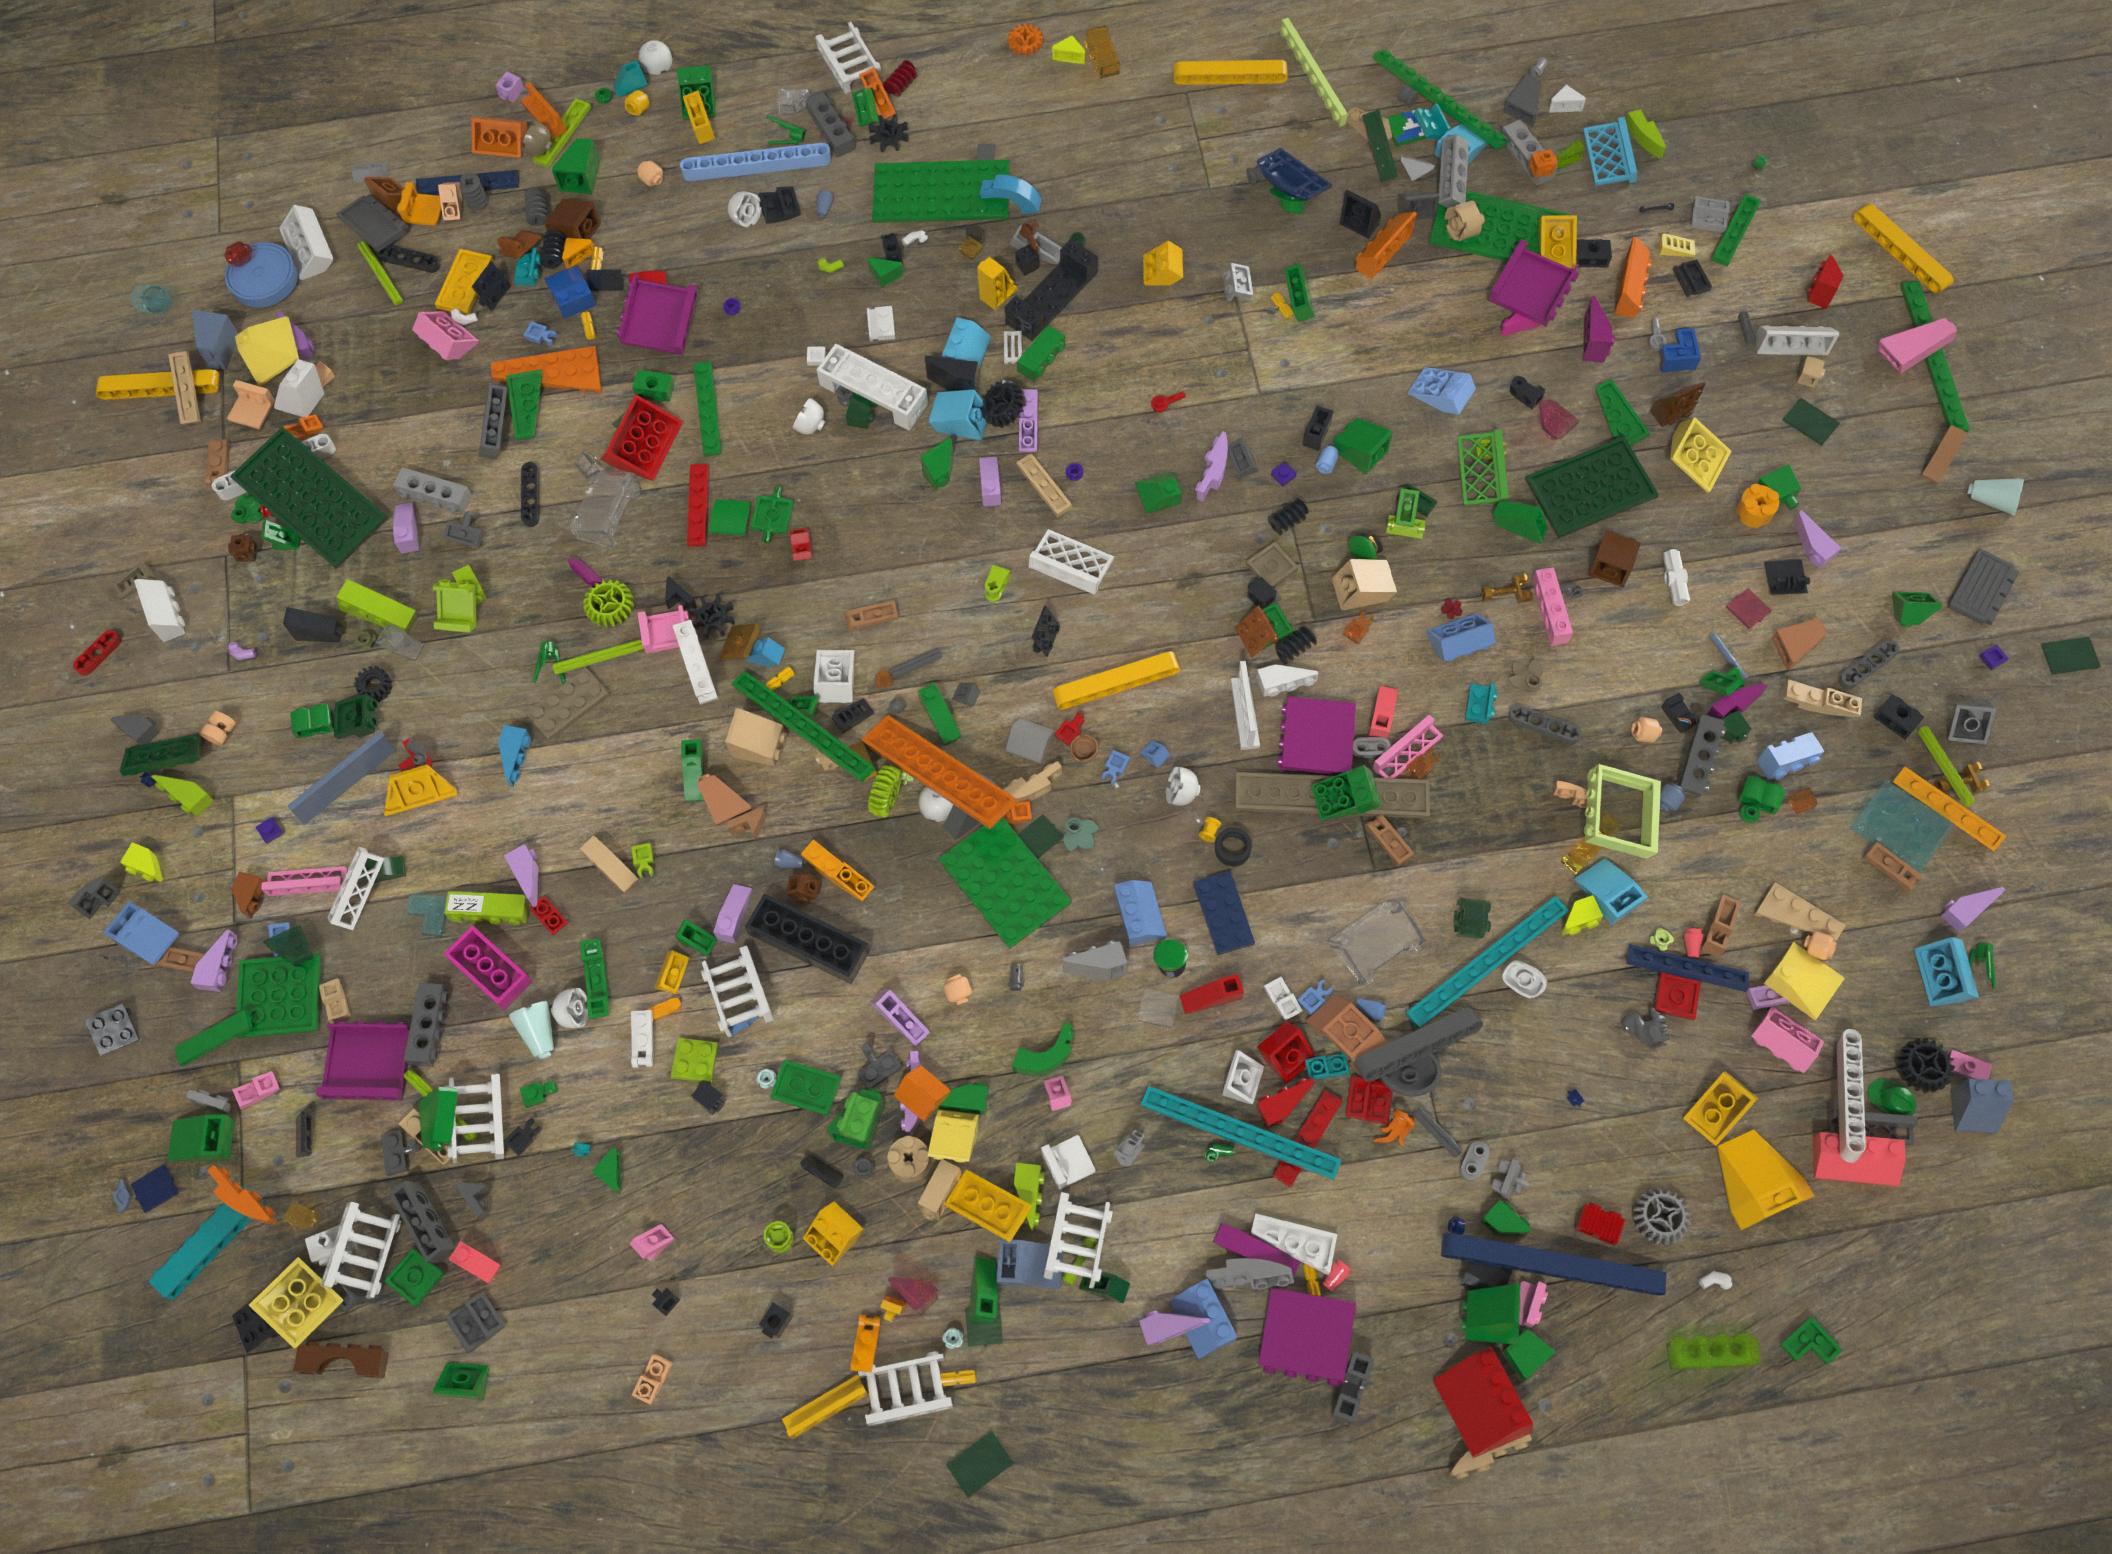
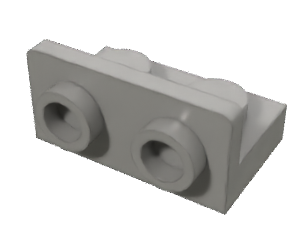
(1237, 282)

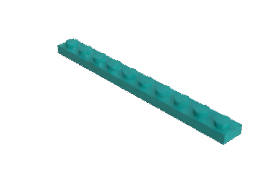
(1486, 962)
(1241, 1133)

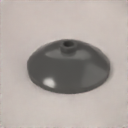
(1415, 1078)

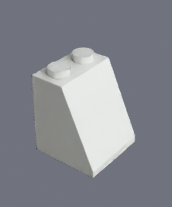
(299, 390)

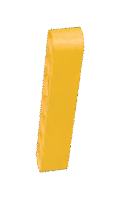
(1230, 72)
(1903, 248)
(152, 384)
(1116, 680)

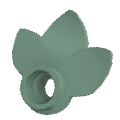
(1081, 836)

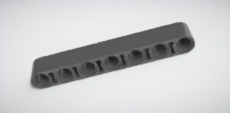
(1418, 1044)

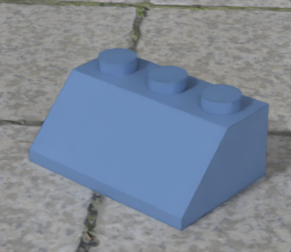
(1461, 636)
(1139, 912)
(1202, 1302)

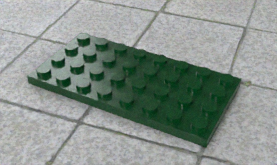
(309, 497)

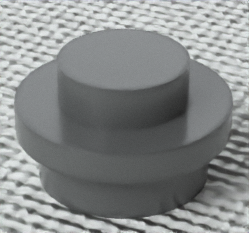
(863, 1168)

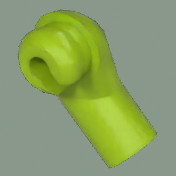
(829, 267)

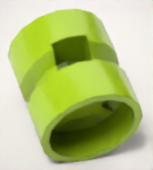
(778, 1237)

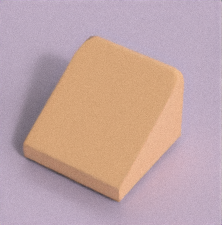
(325, 374)

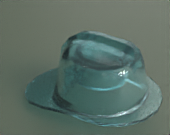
(151, 299)

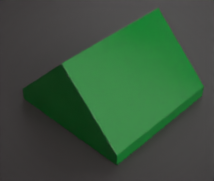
(462, 1381)

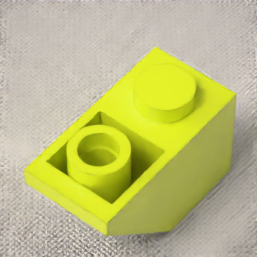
(142, 861)
(1581, 915)

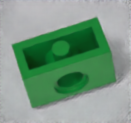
(662, 384)

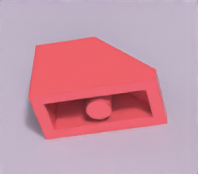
(474, 1262)

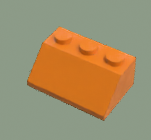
(498, 136)

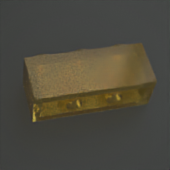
(1102, 52)

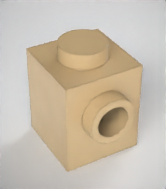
(1811, 371)

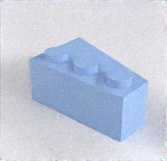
(1790, 756)

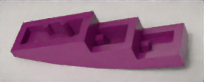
(1250, 1247)

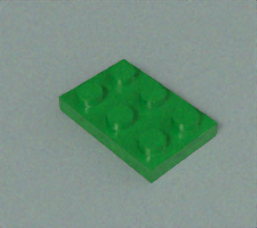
(806, 1087)

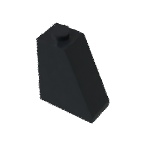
(312, 626)

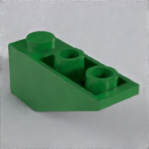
(692, 768)
(983, 1291)

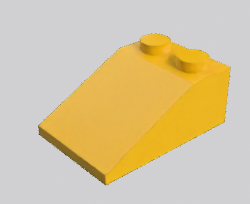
(1558, 239)
(1720, 1108)

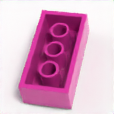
(488, 967)

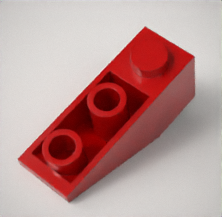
(1212, 994)
(1278, 1107)

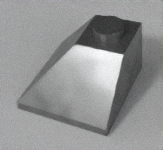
(1422, 203)
(1972, 721)

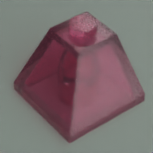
(1555, 419)
(915, 1292)

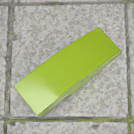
(1645, 133)

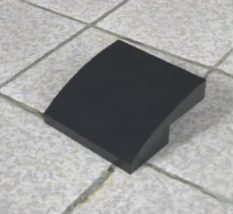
(779, 205)

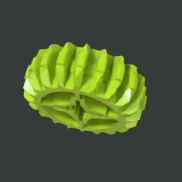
(610, 609)
(885, 791)

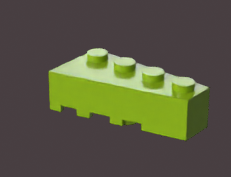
(374, 607)

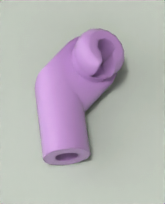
(240, 654)

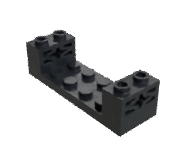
(1054, 293)

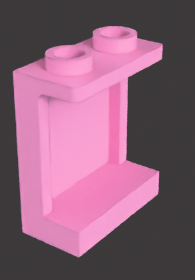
(657, 630)

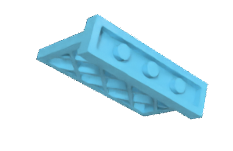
(1625, 153)

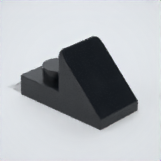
(676, 593)

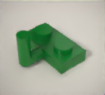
(1723, 683)

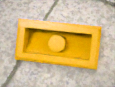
(672, 972)

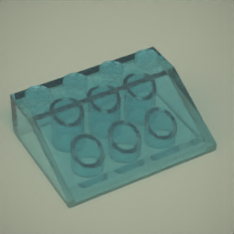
(1902, 825)

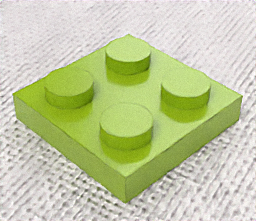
(694, 1060)

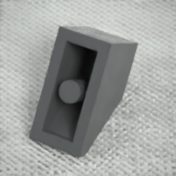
(137, 727)

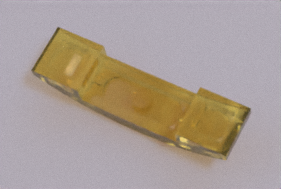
(1585, 852)

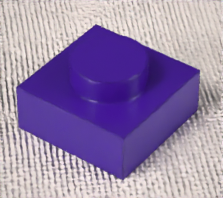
(1283, 474)
(1993, 657)
(269, 830)

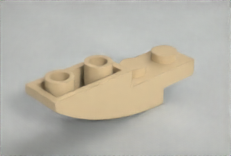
(1822, 701)
(1037, 784)
(1481, 1463)

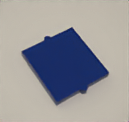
(154, 1189)

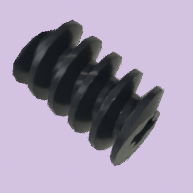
(552, 249)
(1287, 515)
(1293, 643)

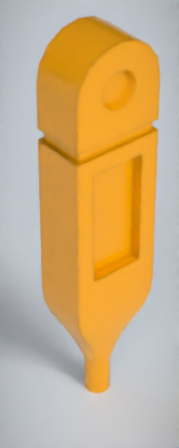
(665, 1008)

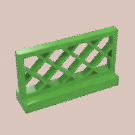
(1499, 468)

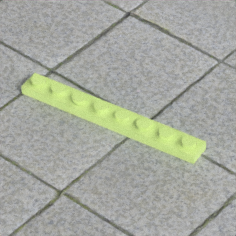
(1313, 71)

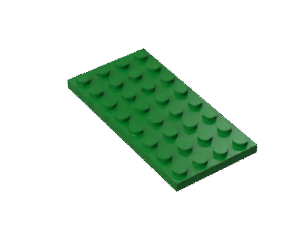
(937, 191)
(1502, 231)

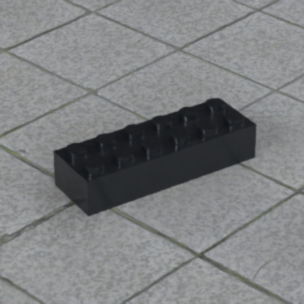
(807, 938)

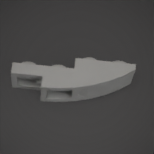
(1257, 1271)

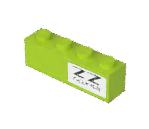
(487, 907)

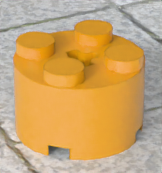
(1757, 506)

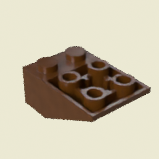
(1677, 404)

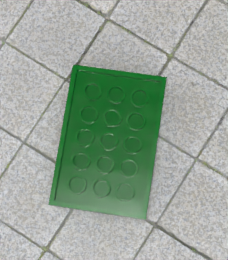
(1005, 882)

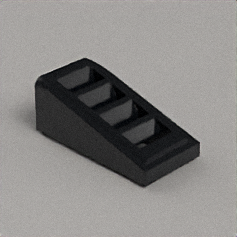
(843, 713)

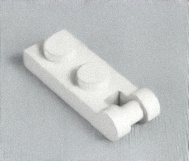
(642, 1038)

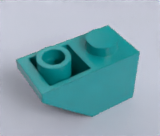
(629, 79)

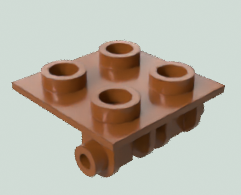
(518, 244)
(1256, 631)

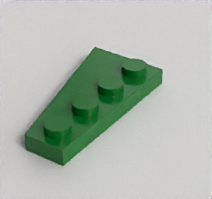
(524, 402)
(1620, 415)

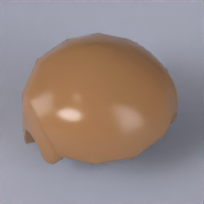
(1084, 748)

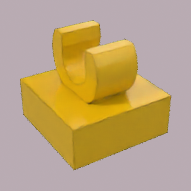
(892, 1307)

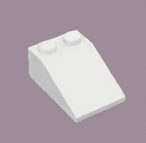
(834, 676)

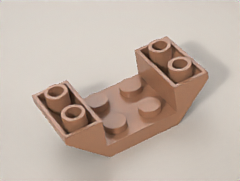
(1346, 1028)

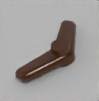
(1027, 231)

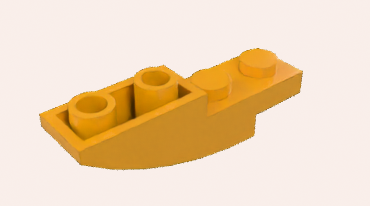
(836, 871)

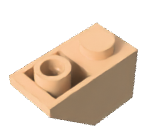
(451, 200)

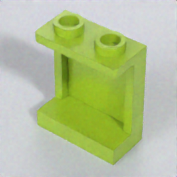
(455, 606)

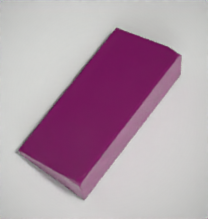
(584, 572)

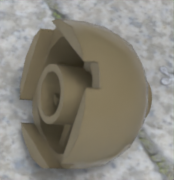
(537, 140)

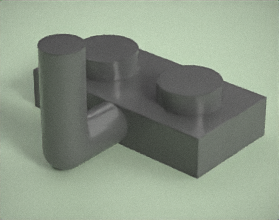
(463, 532)
(879, 1068)
(395, 1152)

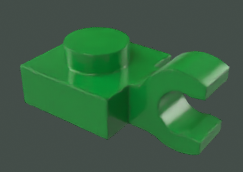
(535, 1093)

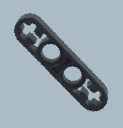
(409, 255)
(530, 494)

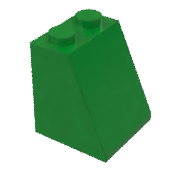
(577, 167)
(1363, 444)
(834, 1132)
(1493, 1314)

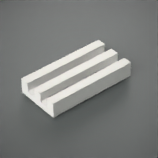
(1012, 359)

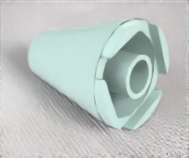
(1998, 493)
(535, 1028)

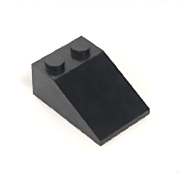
(1359, 214)
(953, 373)

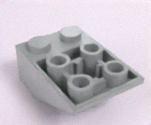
(1098, 963)

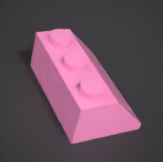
(444, 334)
(1787, 1039)

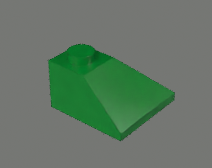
(938, 464)
(1159, 492)
(1914, 607)

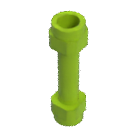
(1089, 1242)

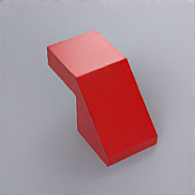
(800, 544)

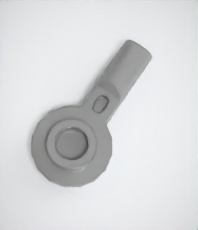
(1657, 340)

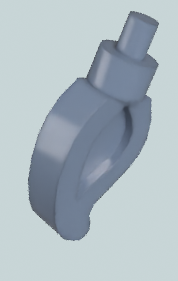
(122, 1197)

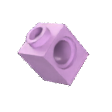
(509, 87)

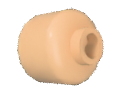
(650, 173)
(1646, 729)
(1820, 945)
(957, 989)

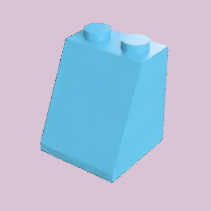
(958, 414)

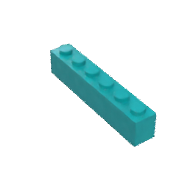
(199, 1251)

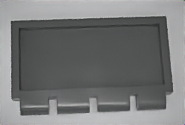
(373, 222)
(1983, 588)

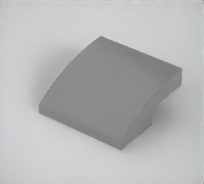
(1710, 214)

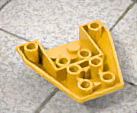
(1758, 1179)

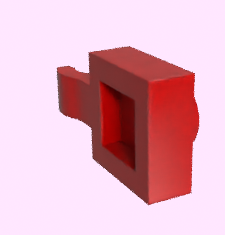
(1069, 731)

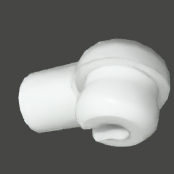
(911, 237)
(463, 319)
(1716, 1277)

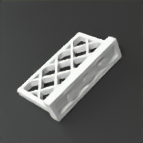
(1065, 571)
(1245, 709)

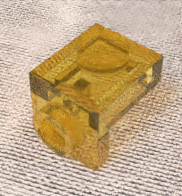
(300, 1216)

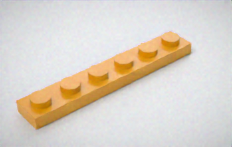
(1949, 808)

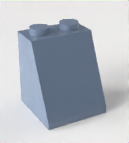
(214, 338)
(1981, 1105)

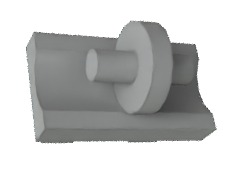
(1130, 1148)
(1512, 1172)

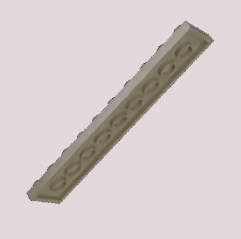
(1294, 795)

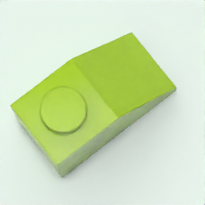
(466, 574)

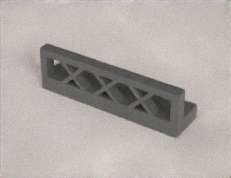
(1881, 1120)

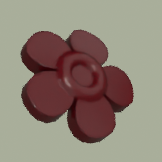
(1451, 608)

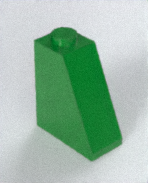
(1521, 519)
(437, 1117)

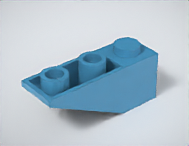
(512, 747)

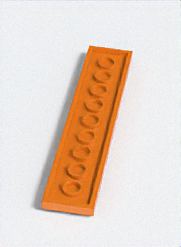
(939, 771)

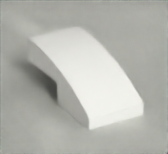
(1282, 998)

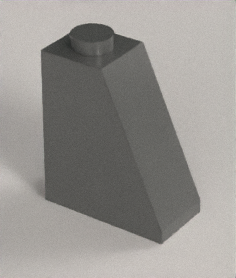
(1524, 100)
(959, 822)

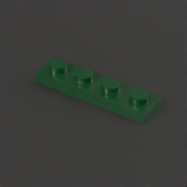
(1380, 146)

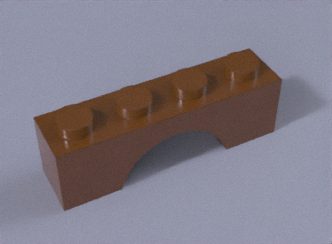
(367, 1362)

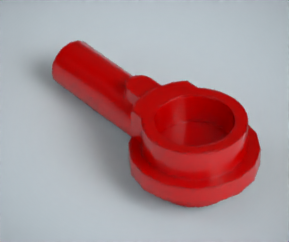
(1160, 403)

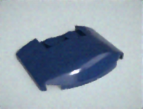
(1291, 175)

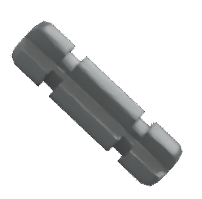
(1747, 327)

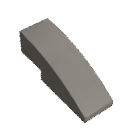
(1048, 251)

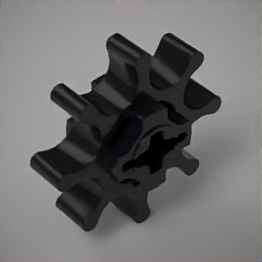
(888, 133)
(712, 615)

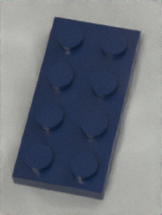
(1223, 913)

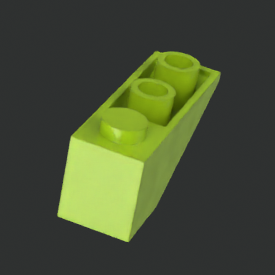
(186, 792)
(1027, 1183)

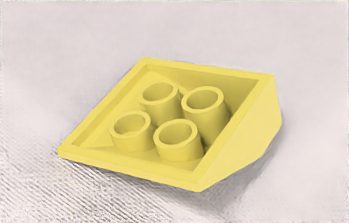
(267, 348)
(1698, 453)
(1804, 981)
(296, 1303)

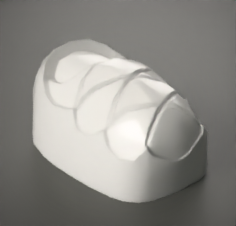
(1524, 979)

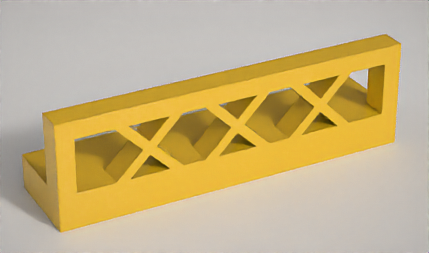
(824, 1407)

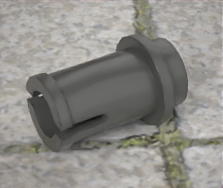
(1016, 978)

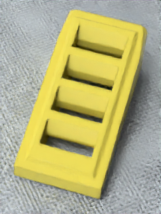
(1666, 240)

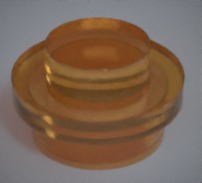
(883, 679)

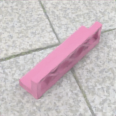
(1404, 743)
(305, 885)

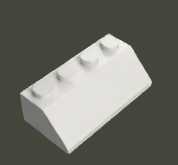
(306, 242)
(1795, 340)

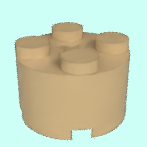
(1464, 221)
(909, 1171)

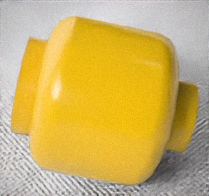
(637, 103)

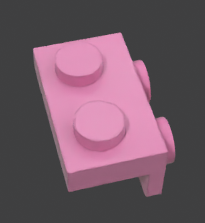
(1530, 1300)

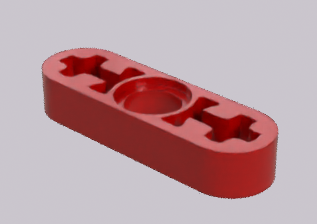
(91, 666)

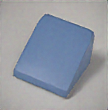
(1155, 753)

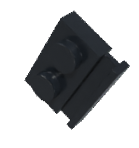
(1692, 278)

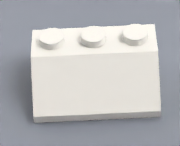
(160, 608)

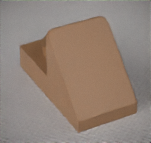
(752, 820)

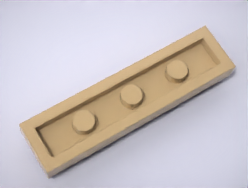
(184, 388)
(1044, 485)

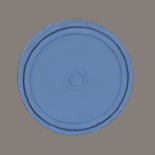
(265, 278)

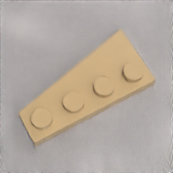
(1788, 908)

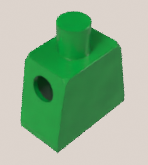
(1784, 483)
(1528, 1354)

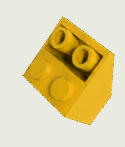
(1163, 265)
(832, 1233)

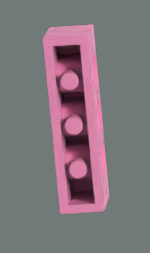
(1552, 606)

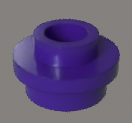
(731, 302)
(1074, 467)

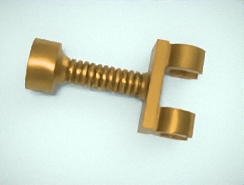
(1487, 592)
(1970, 777)

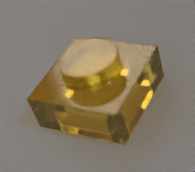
(970, 248)

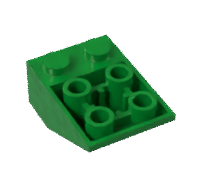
(697, 79)
(1346, 794)
(201, 1138)

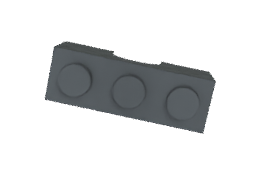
(1351, 1392)

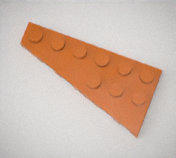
(560, 369)

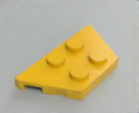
(415, 789)

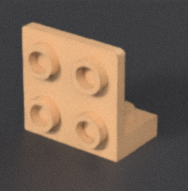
(251, 406)

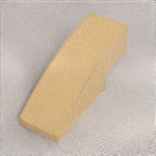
(608, 864)

